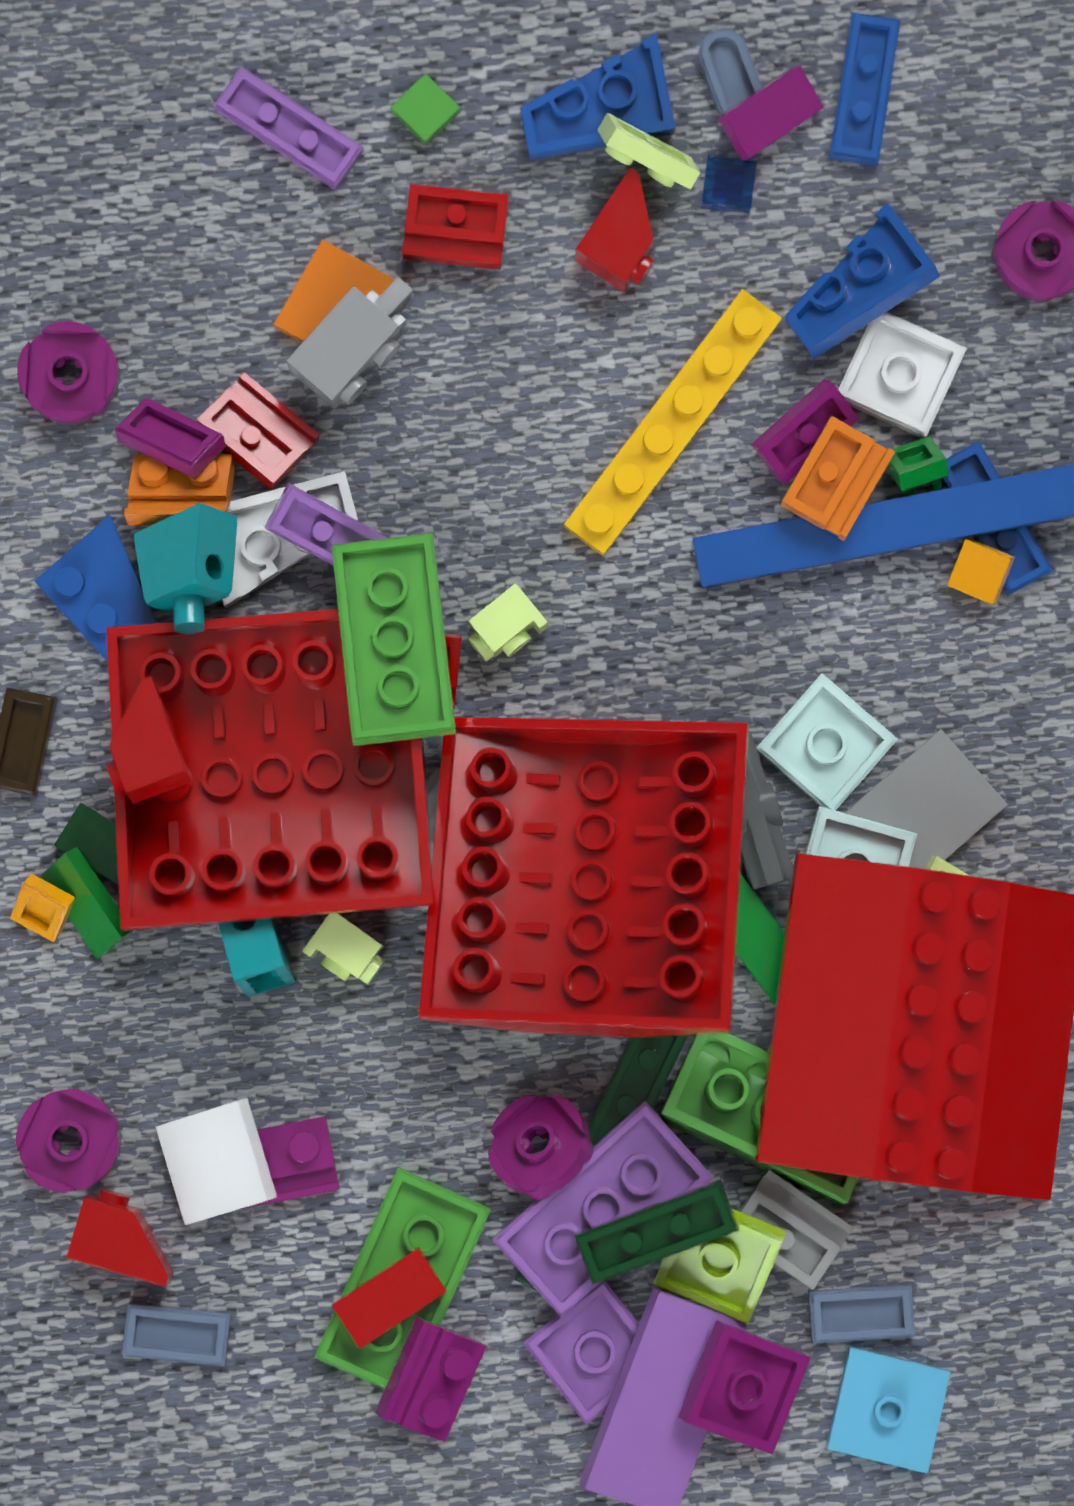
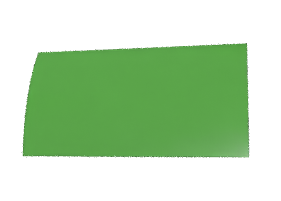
(721, 1103)

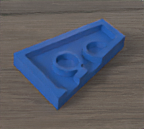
(624, 86)
(867, 283)
(97, 586)

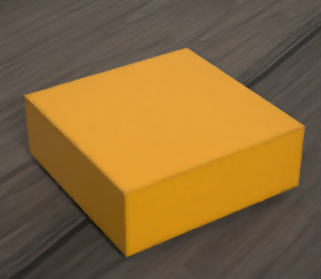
(980, 571)
(42, 907)

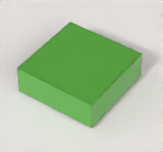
(425, 109)

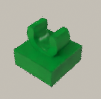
(918, 464)

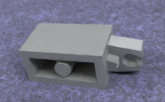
(351, 342)

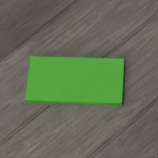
(393, 639)
(410, 1217)

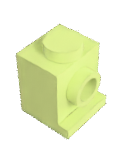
(505, 624)
(346, 949)

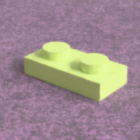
(664, 162)

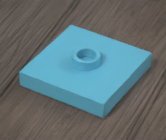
(888, 1409)

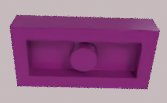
(793, 436)

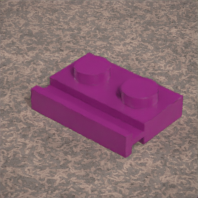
(299, 1159)
(430, 1379)

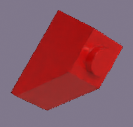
(620, 237)
(146, 748)
(118, 1239)

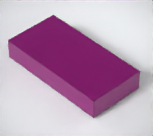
(770, 112)
(170, 437)

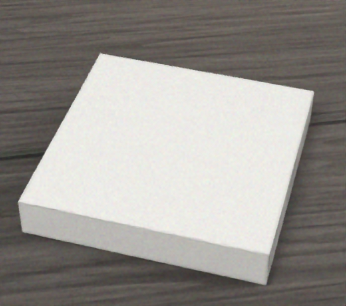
(901, 373)
(216, 1161)

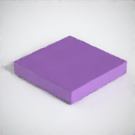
(586, 1349)

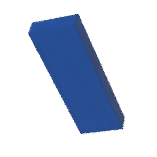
(864, 89)
(1030, 563)

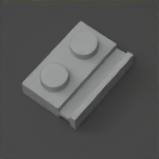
(811, 1230)

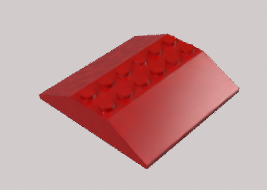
(279, 795)
(586, 876)
(920, 1028)

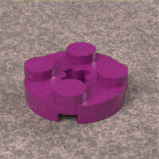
(1014, 253)
(48, 352)
(41, 1150)
(554, 1166)

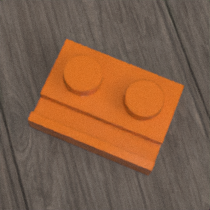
(837, 478)
(162, 491)

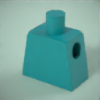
(187, 563)
(257, 955)

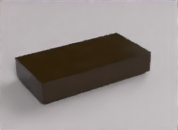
(24, 739)

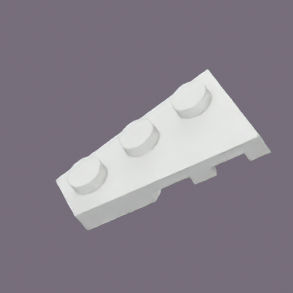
(261, 553)

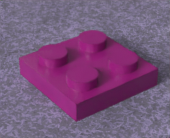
(744, 1387)

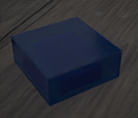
(728, 184)

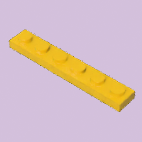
(672, 422)

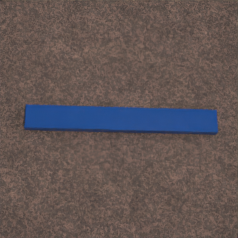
(888, 527)

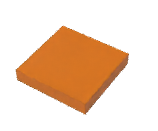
(323, 285)

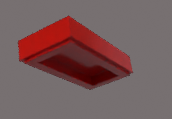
(389, 1297)

